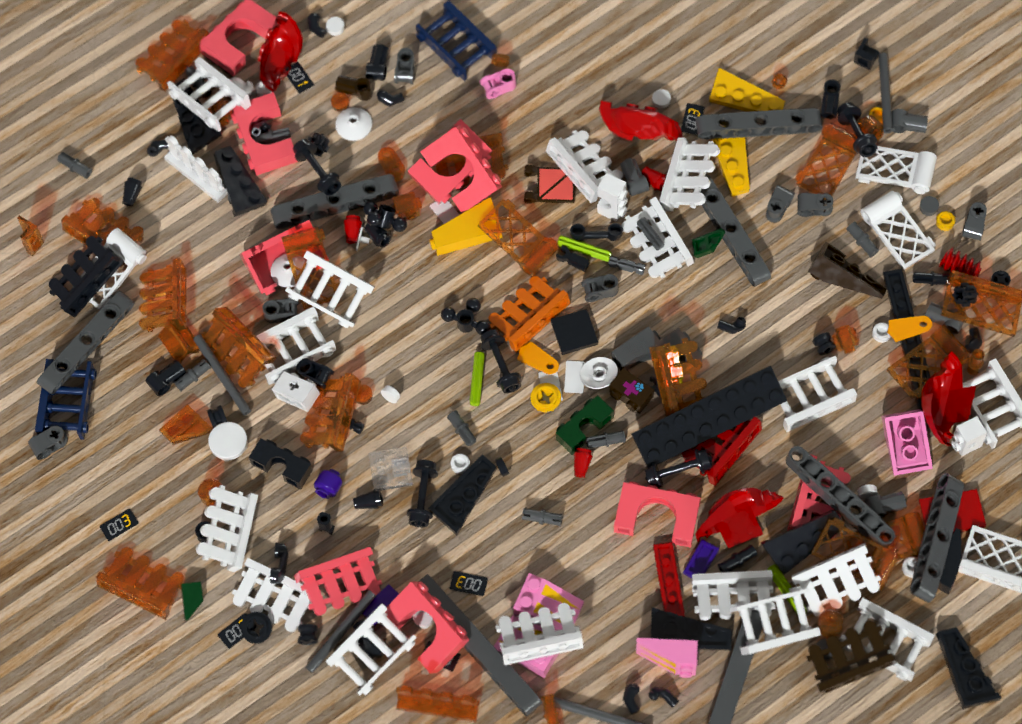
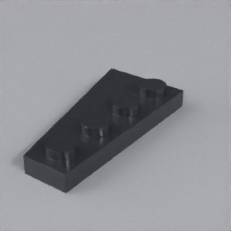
(194, 128)
(676, 627)

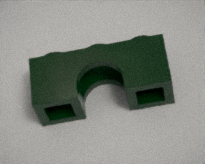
(594, 412)

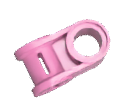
(497, 83)

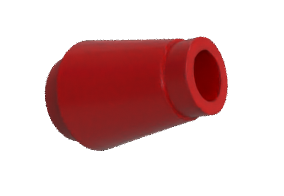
(654, 178)
(352, 228)
(582, 461)

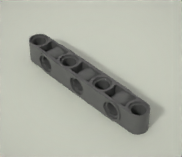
(745, 123)
(320, 205)
(736, 241)
(77, 351)
(839, 496)
(937, 537)

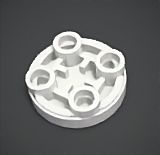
(228, 441)

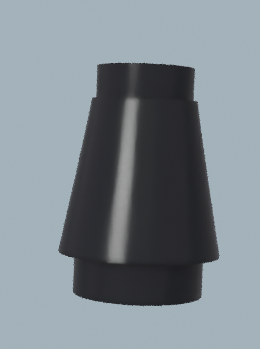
(131, 191)
(378, 235)
(369, 500)

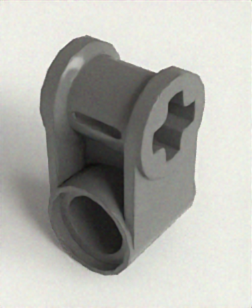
(405, 69)
(779, 203)
(812, 204)
(974, 223)
(599, 288)
(282, 310)
(46, 443)

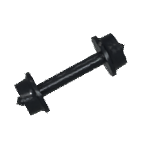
(865, 143)
(329, 182)
(491, 341)
(703, 460)
(426, 470)

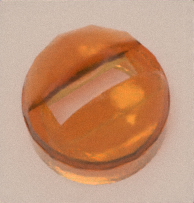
(783, 81)

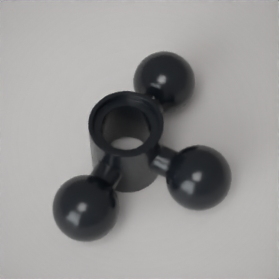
(383, 217)
(473, 305)

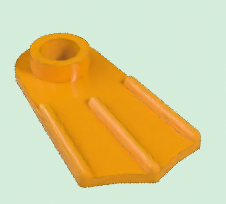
(908, 327)
(537, 358)

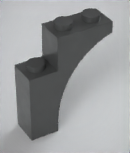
(637, 348)

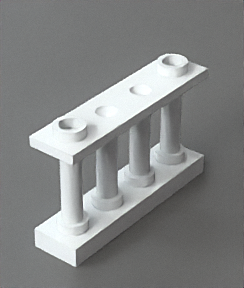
(215, 79)
(345, 279)
(291, 327)
(1003, 388)
(826, 405)
(903, 629)
(367, 631)
(788, 635)

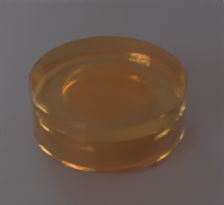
(500, 60)
(340, 102)
(364, 395)

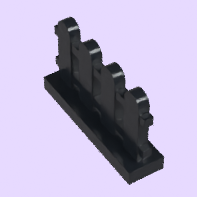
(95, 277)

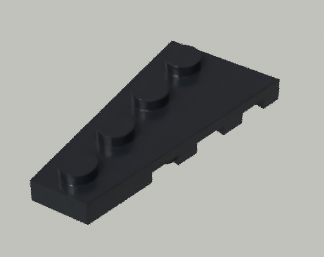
(241, 188)
(461, 497)
(795, 545)
(967, 676)

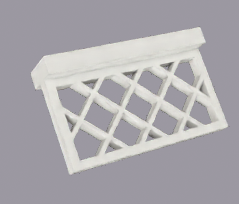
(986, 572)

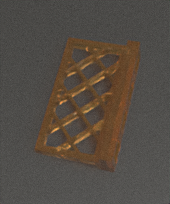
(990, 290)

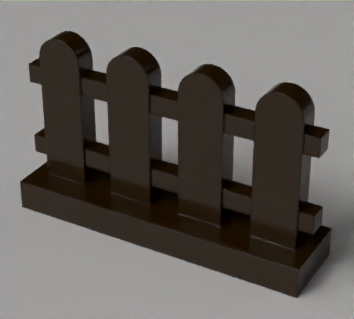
(843, 666)

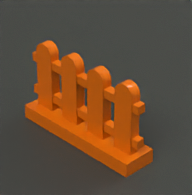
(532, 323)

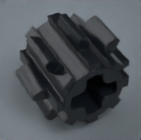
(321, 143)
(965, 294)

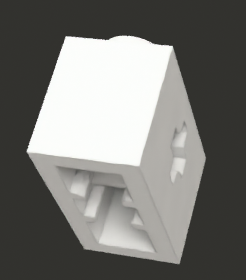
(296, 391)
(968, 436)

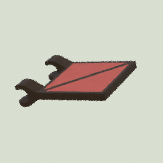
(552, 185)

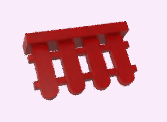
(726, 457)

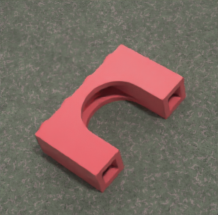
(246, 16)
(458, 142)
(262, 157)
(440, 186)
(636, 497)
(449, 636)

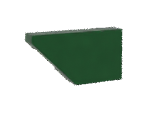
(707, 243)
(191, 598)

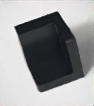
(865, 55)

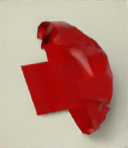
(279, 51)
(643, 124)
(946, 400)
(736, 513)

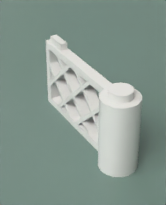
(919, 176)
(888, 207)
(131, 254)

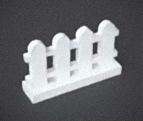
(573, 165)
(195, 169)
(679, 169)
(650, 253)
(241, 522)
(844, 571)
(727, 584)
(285, 594)
(540, 645)

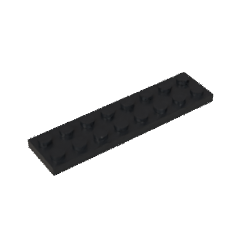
(709, 417)

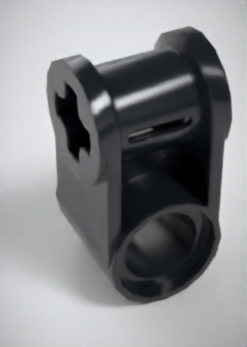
(313, 371)

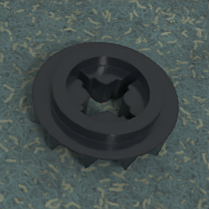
(249, 623)

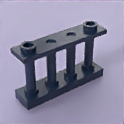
(462, 24)
(46, 405)

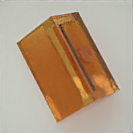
(31, 236)
(178, 342)

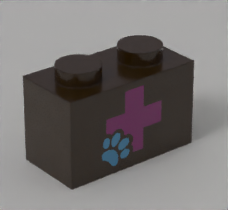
(631, 391)

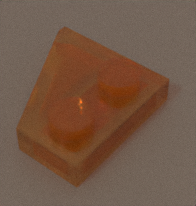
(185, 426)

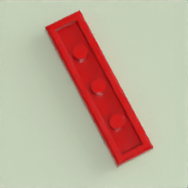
(668, 578)

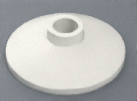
(356, 130)
(283, 276)
(598, 367)

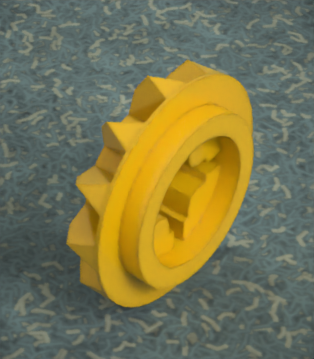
(548, 390)

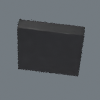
(574, 331)

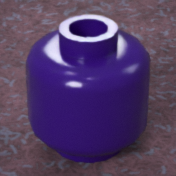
(328, 483)

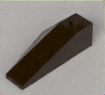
(834, 269)

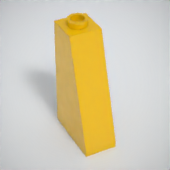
(464, 230)

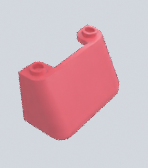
(261, 257)

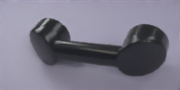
(614, 232)
(278, 574)

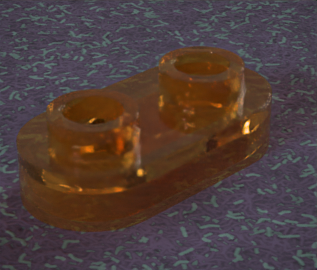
(391, 162)

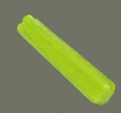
(584, 248)
(477, 376)
(783, 585)

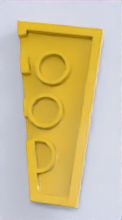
(742, 95)
(733, 164)

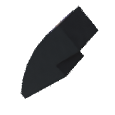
(952, 563)

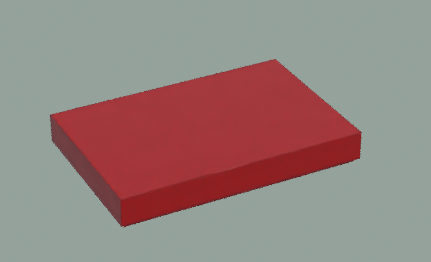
(969, 512)

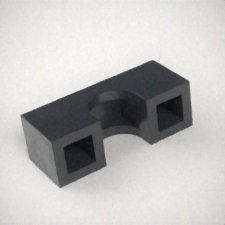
(267, 454)

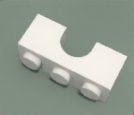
(613, 197)

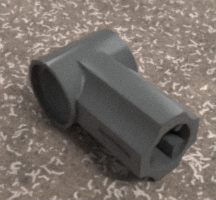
(908, 122)
(635, 181)
(934, 314)
(887, 503)

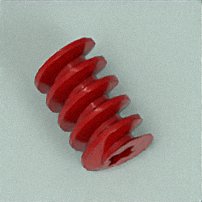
(960, 264)

